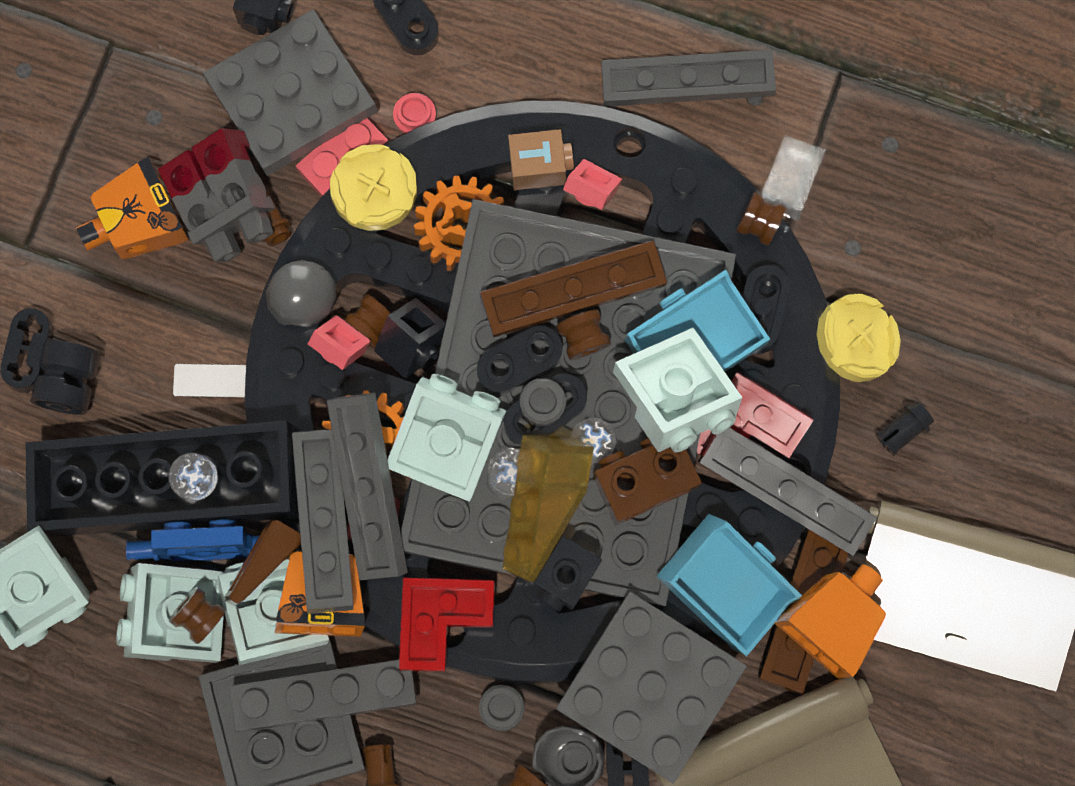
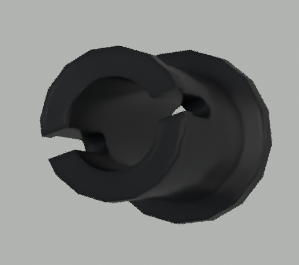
(905, 428)

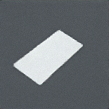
(209, 380)

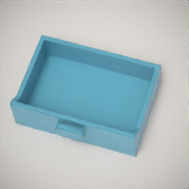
(715, 314)
(729, 583)

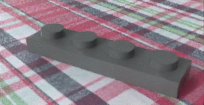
(688, 78)
(367, 486)
(788, 490)
(322, 523)
(321, 696)

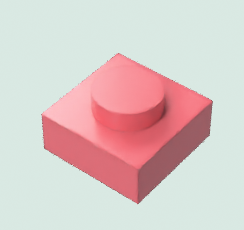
(592, 184)
(339, 342)

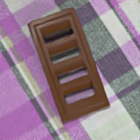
(269, 551)

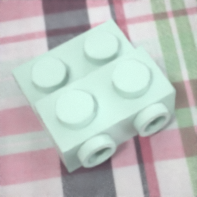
(678, 391)
(446, 436)
(36, 589)
(152, 598)
(255, 618)

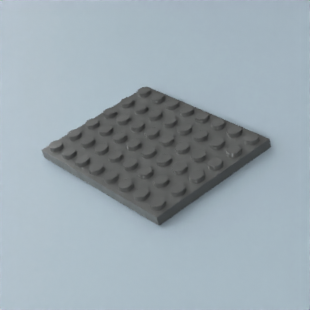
(505, 247)

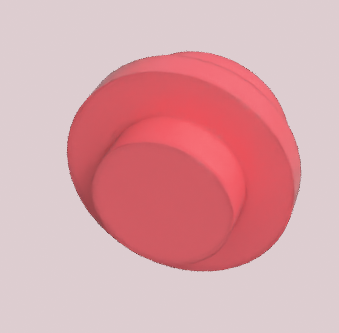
(413, 111)

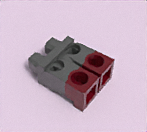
(219, 194)

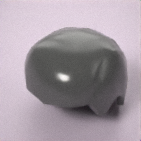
(301, 294)
(569, 757)

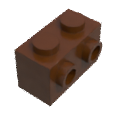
(643, 480)

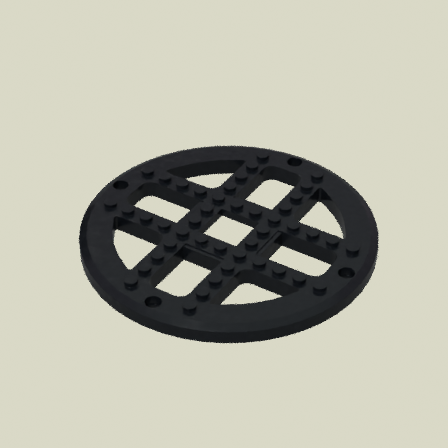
(686, 192)

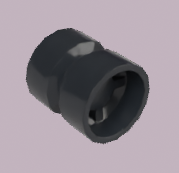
(64, 362)

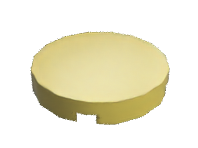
(373, 187)
(858, 338)

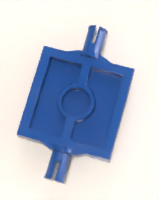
(182, 544)

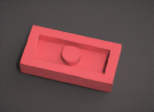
(320, 163)

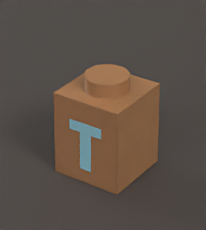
(539, 159)

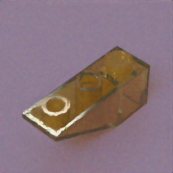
(546, 494)

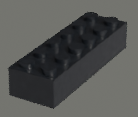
(125, 483)

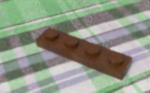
(573, 288)
(786, 661)

